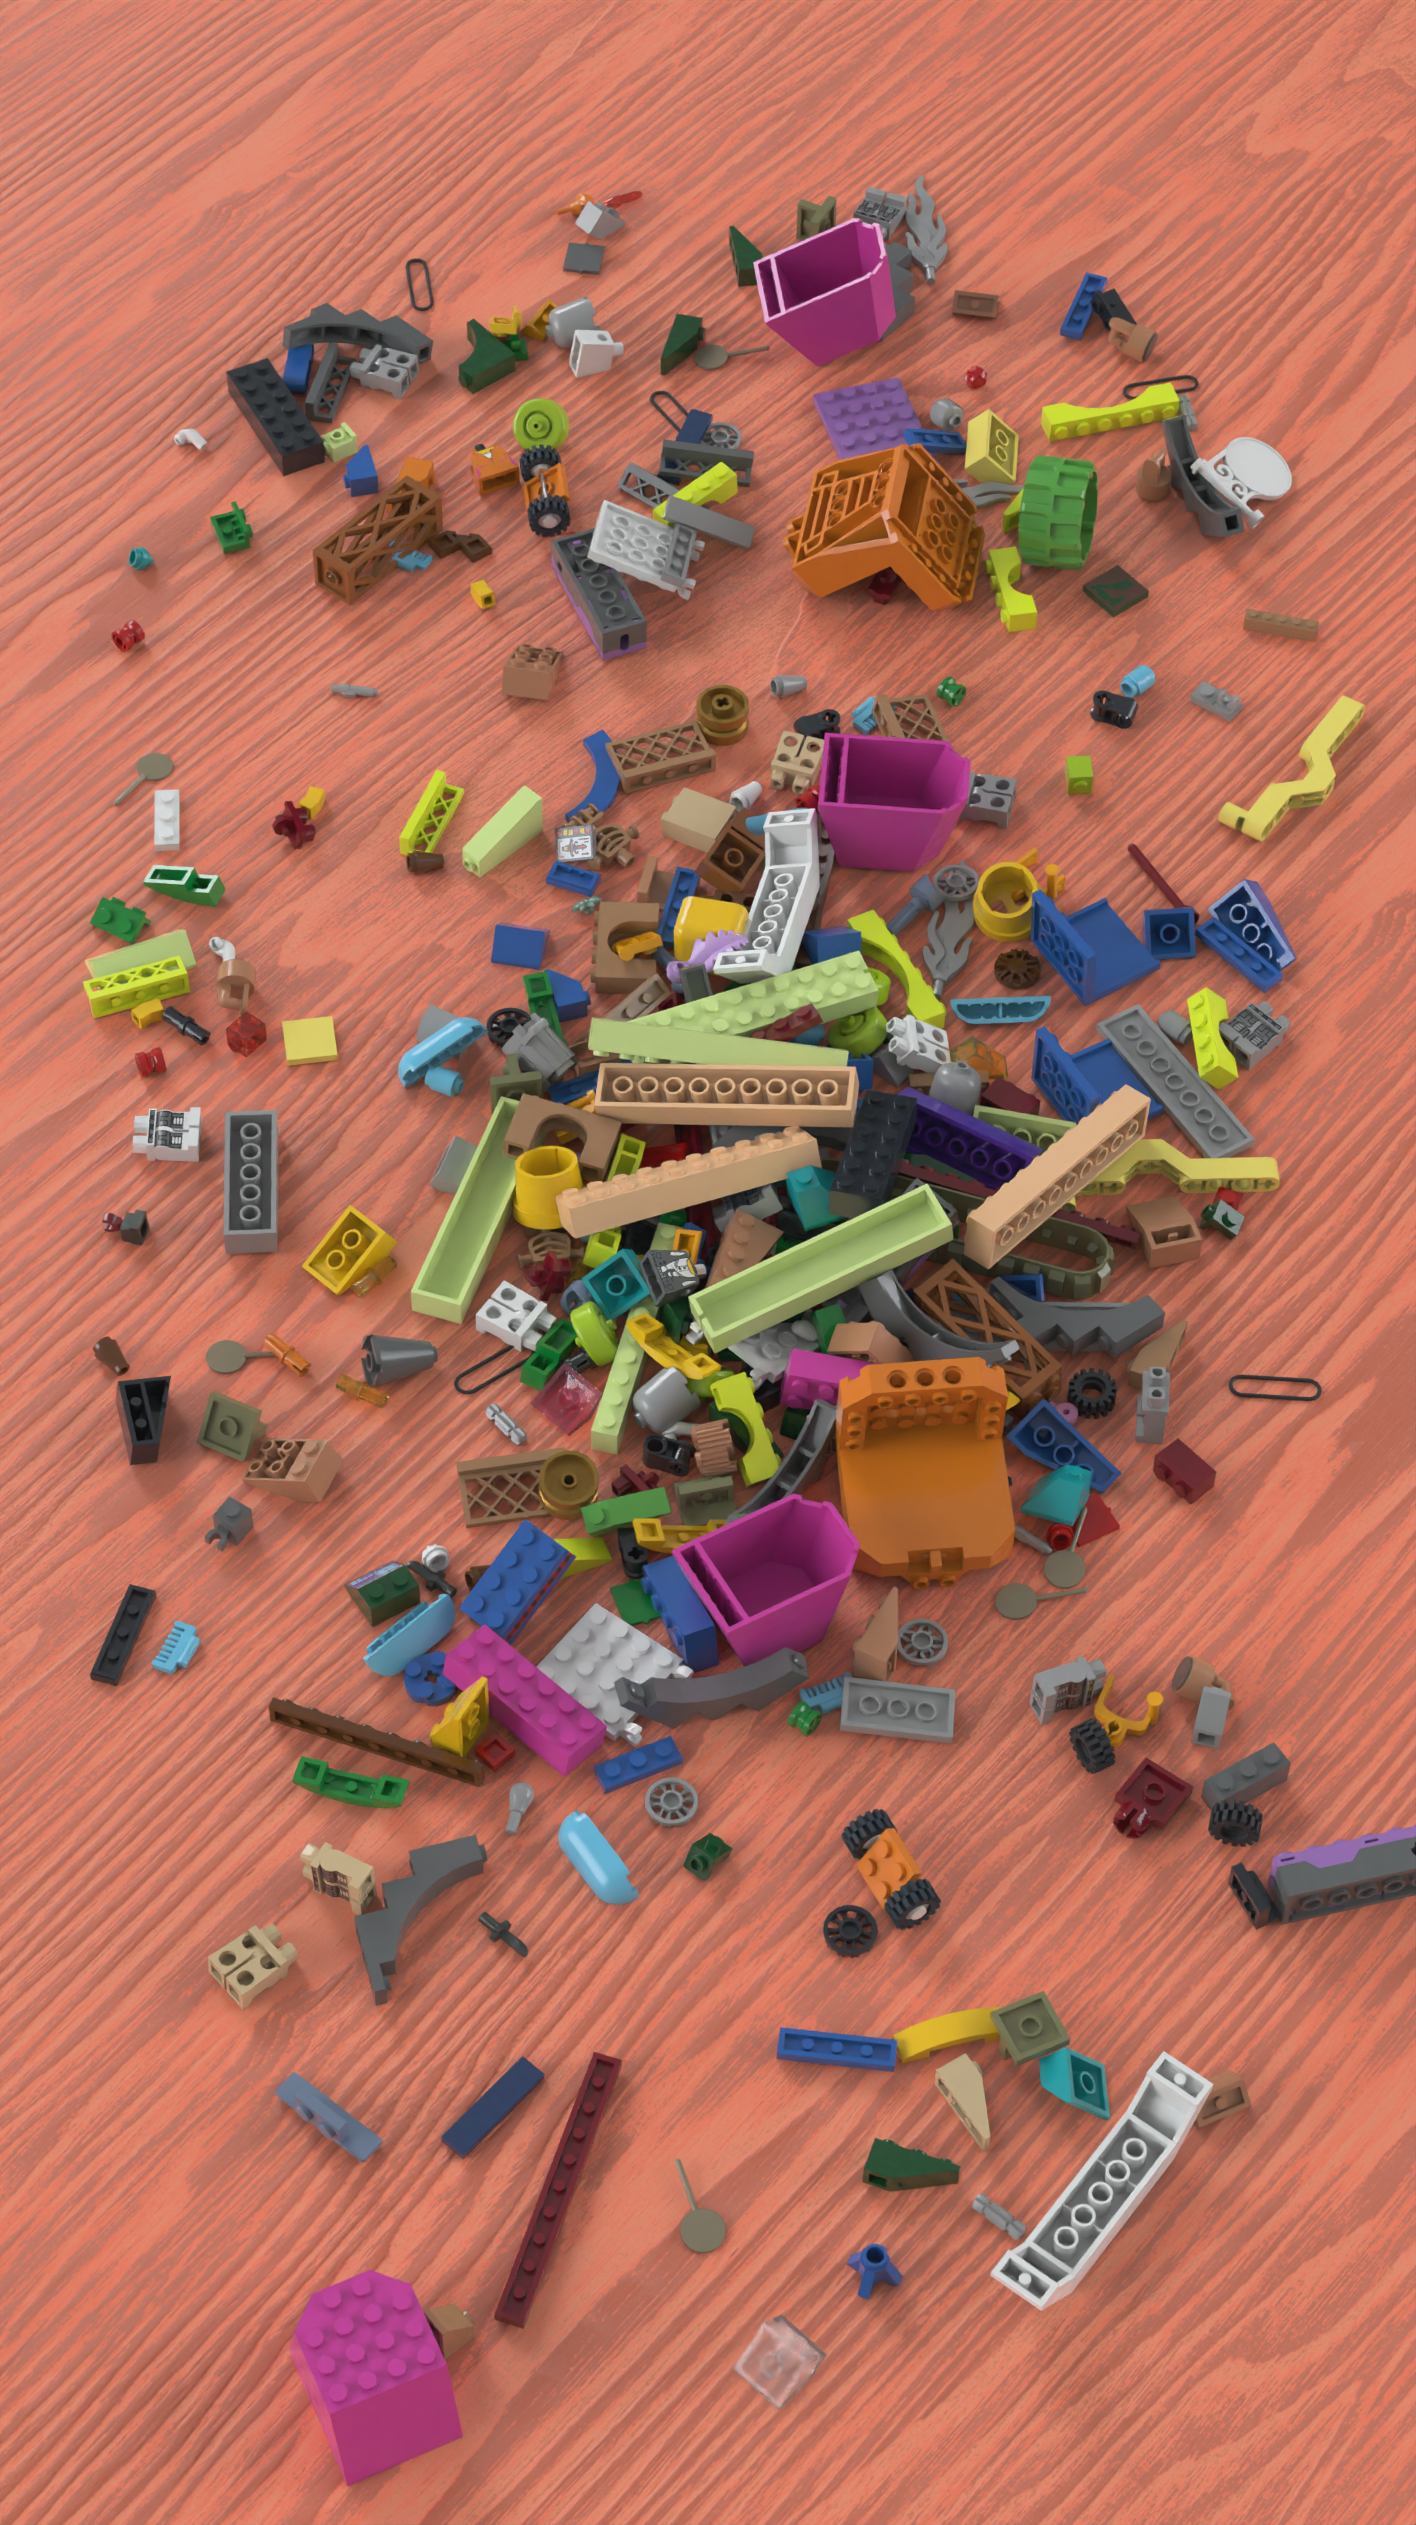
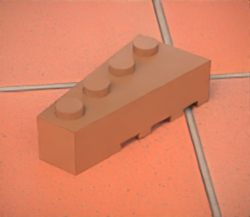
(742, 1245)

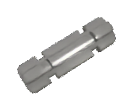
(1186, 409)
(506, 1424)
(999, 2216)

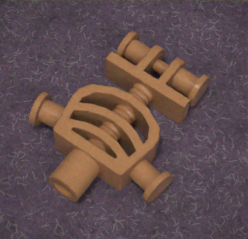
(609, 836)
(547, 1240)

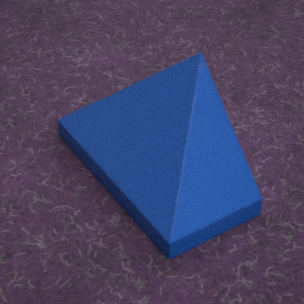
(1028, 1285)

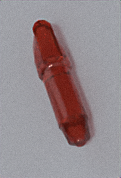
(617, 200)

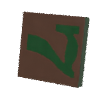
(1115, 591)

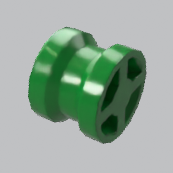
(951, 691)
(804, 1718)

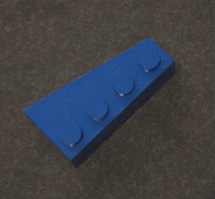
(681, 1614)

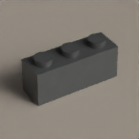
(1247, 1777)

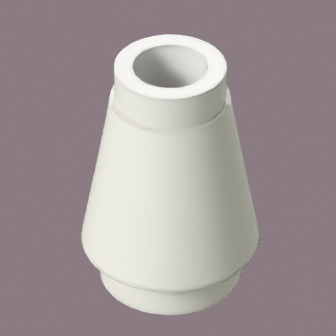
(745, 796)

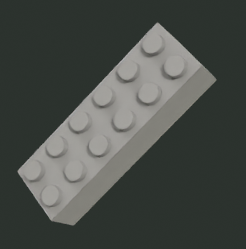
(251, 1181)

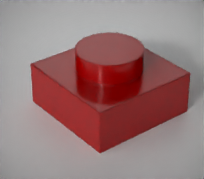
(1230, 1197)
(495, 1751)

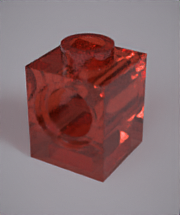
(246, 1034)

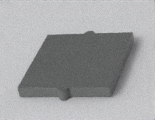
(584, 258)

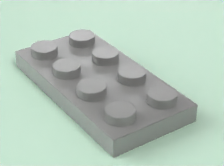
(897, 1710)

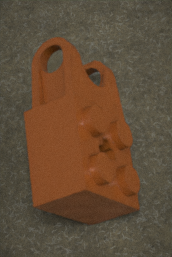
(732, 856)

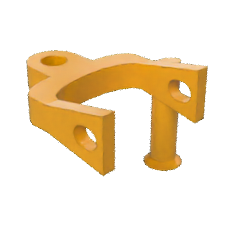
(1054, 884)
(1120, 1726)

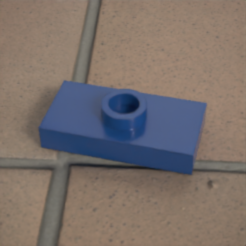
(573, 878)

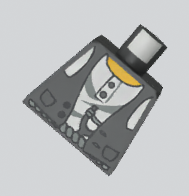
(670, 1275)

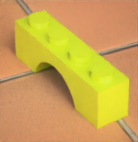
(715, 484)
(1016, 608)
(1214, 1060)
(737, 1397)

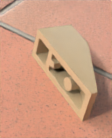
(964, 2091)

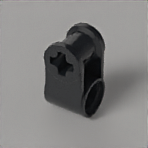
(1115, 711)
(817, 725)
(667, 1455)
(632, 1554)

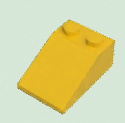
(348, 1251)
(463, 1720)

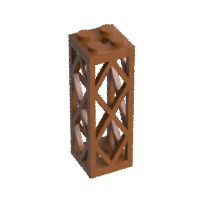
(336, 570)
(1041, 1371)

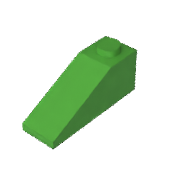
(618, 1512)

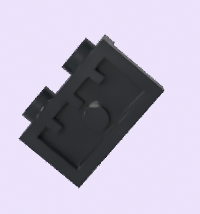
(1109, 306)
(637, 1236)
(1253, 1896)

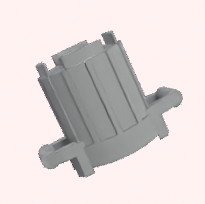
(540, 1050)

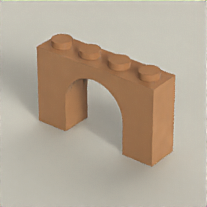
(615, 923)
(537, 1116)

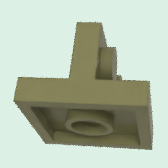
(815, 219)
(513, 1083)
(230, 1426)
(704, 1499)
(1029, 2029)

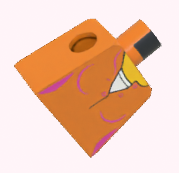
(492, 469)

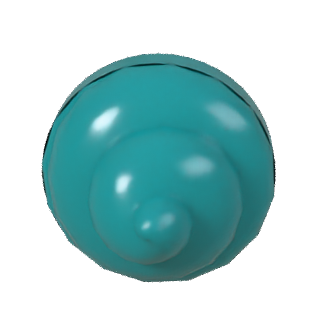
(140, 558)

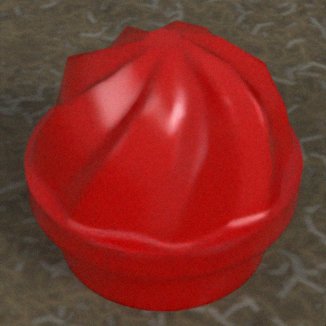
(975, 377)
(1059, 1536)

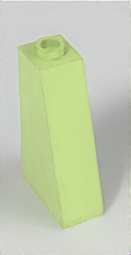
(505, 832)

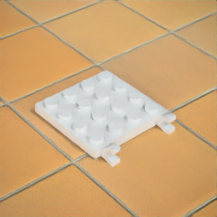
(635, 546)
(766, 1350)
(597, 1655)

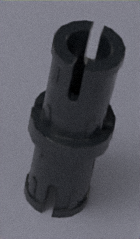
(186, 1025)

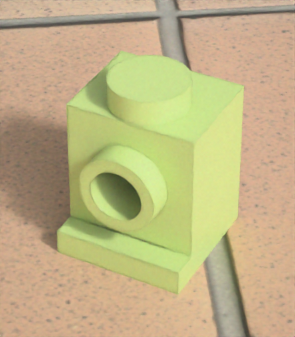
(340, 443)

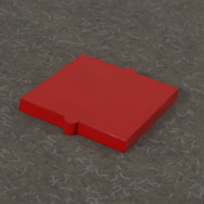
(1097, 1521)

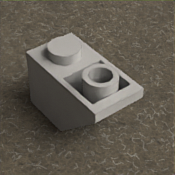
(599, 220)
(1211, 1717)

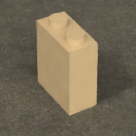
(696, 819)

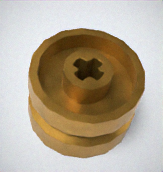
(722, 715)
(568, 1484)

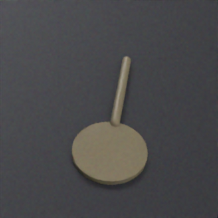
(715, 356)
(151, 768)
(230, 1356)
(1065, 1567)
(1019, 1600)
(701, 2228)

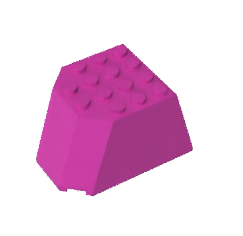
(829, 291)
(890, 799)
(773, 1575)
(374, 2374)

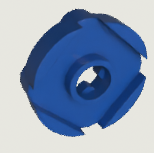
(418, 1671)

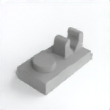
(1216, 701)

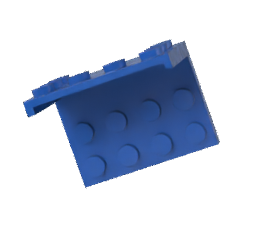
(1089, 948)
(1081, 1080)

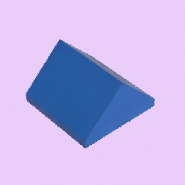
(1169, 932)
(831, 943)
(519, 945)

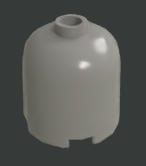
(568, 318)
(957, 1086)
(664, 1401)

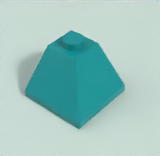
(810, 1195)
(617, 1284)
(1059, 1495)
(1076, 2081)

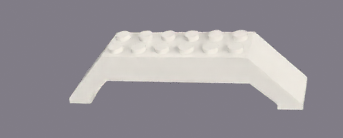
(781, 901)
(1107, 2186)

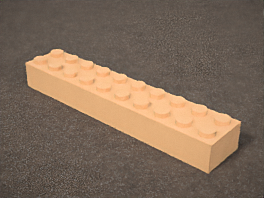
(728, 1094)
(1056, 1176)
(686, 1181)

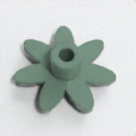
(587, 904)

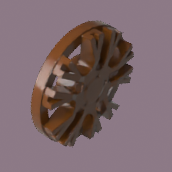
(1017, 969)

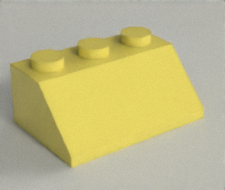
(991, 449)

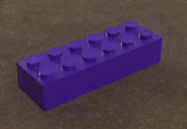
(967, 1142)

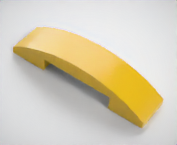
(650, 1336)
(668, 1537)
(944, 2032)

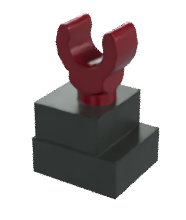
(132, 1228)

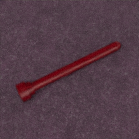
(1158, 880)

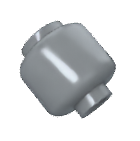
(946, 414)

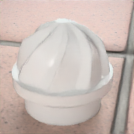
(435, 1558)

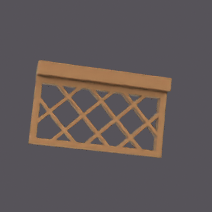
(890, 720)
(667, 769)
(634, 1006)
(502, 1467)

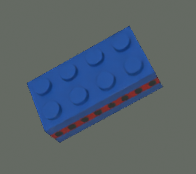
(517, 1582)

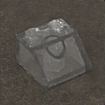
(779, 2360)

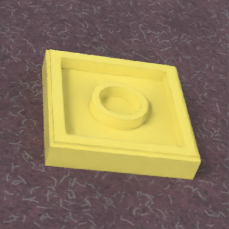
(309, 1040)

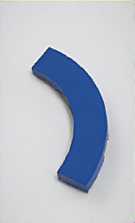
(606, 780)

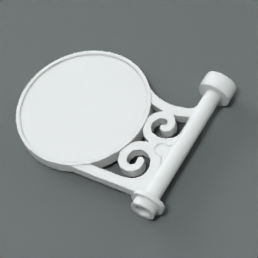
(1252, 469)

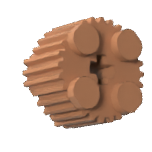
(714, 1448)

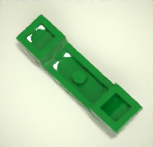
(540, 1000)
(350, 1787)

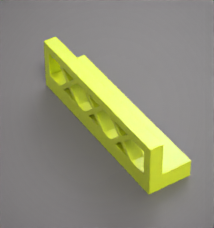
(424, 811)
(121, 997)

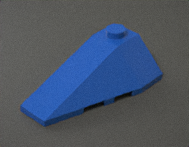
(1253, 920)
(1055, 1443)

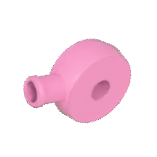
(1067, 1410)

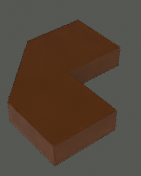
(449, 542)

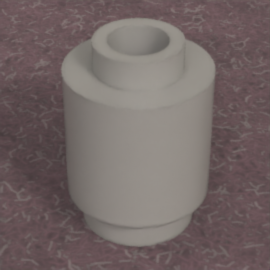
(1175, 1027)

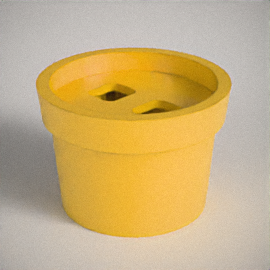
(998, 885)
(538, 1179)

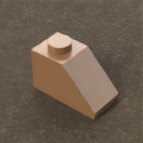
(450, 2328)

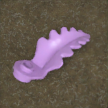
(707, 952)

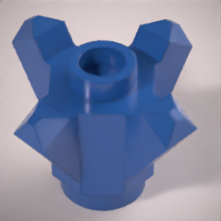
(874, 2268)

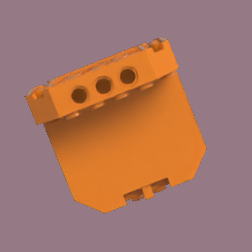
(885, 513)
(925, 1468)

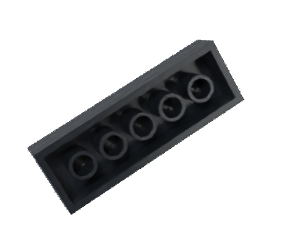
(275, 417)
(873, 1153)

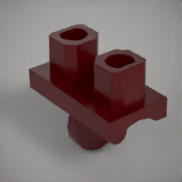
(884, 585)
(292, 825)
(549, 1275)
(632, 1482)

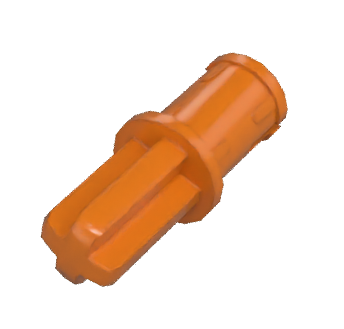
(287, 1354)

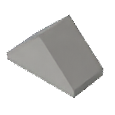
(886, 1066)

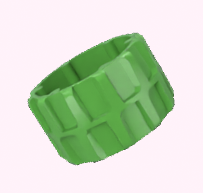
(1058, 512)

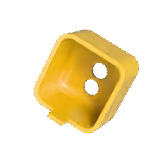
(701, 916)

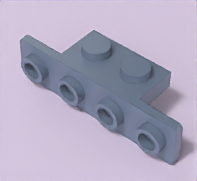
(328, 2117)

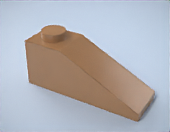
(1158, 1353)

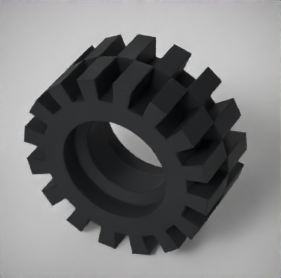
(1095, 1381)
(1092, 1746)
(1235, 1823)

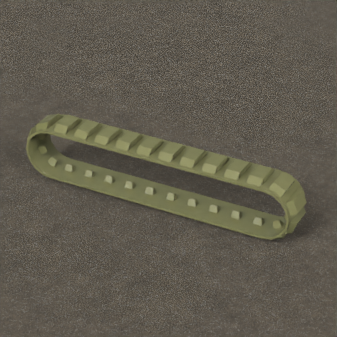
(1052, 1232)

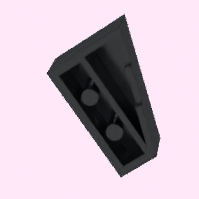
(142, 1415)

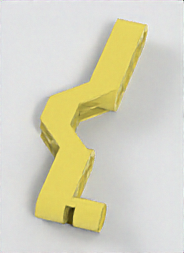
(1303, 793)
(1192, 1175)

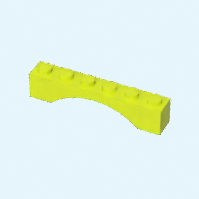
(1070, 421)
(884, 947)
(624, 1161)

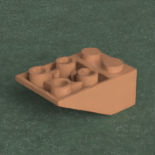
(531, 672)
(1165, 1231)
(868, 1343)
(294, 1468)
(877, 1649)

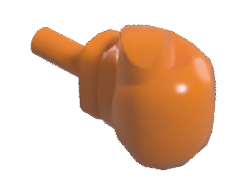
(576, 205)

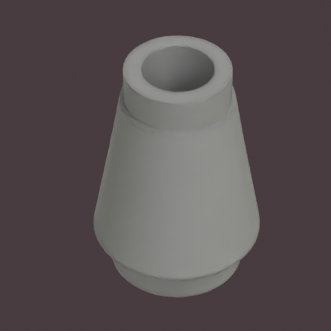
(787, 684)

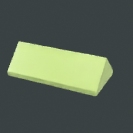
(143, 953)
(1031, 1128)

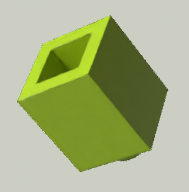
(1078, 774)

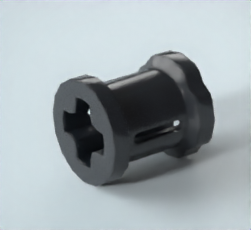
(580, 1361)

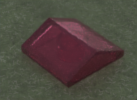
(568, 1400)

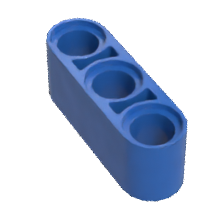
(298, 368)

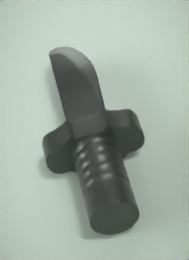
(434, 1580)
(500, 1930)

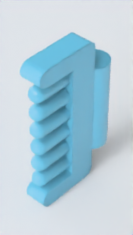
(411, 562)
(864, 718)
(183, 1651)
(828, 1700)

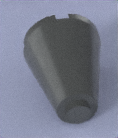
(395, 1358)

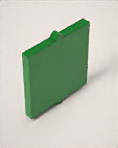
(633, 1603)

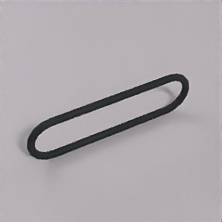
(428, 284)
(1162, 380)
(662, 412)
(492, 1379)
(1277, 1379)

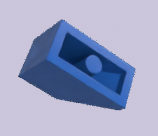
(361, 474)
(568, 997)

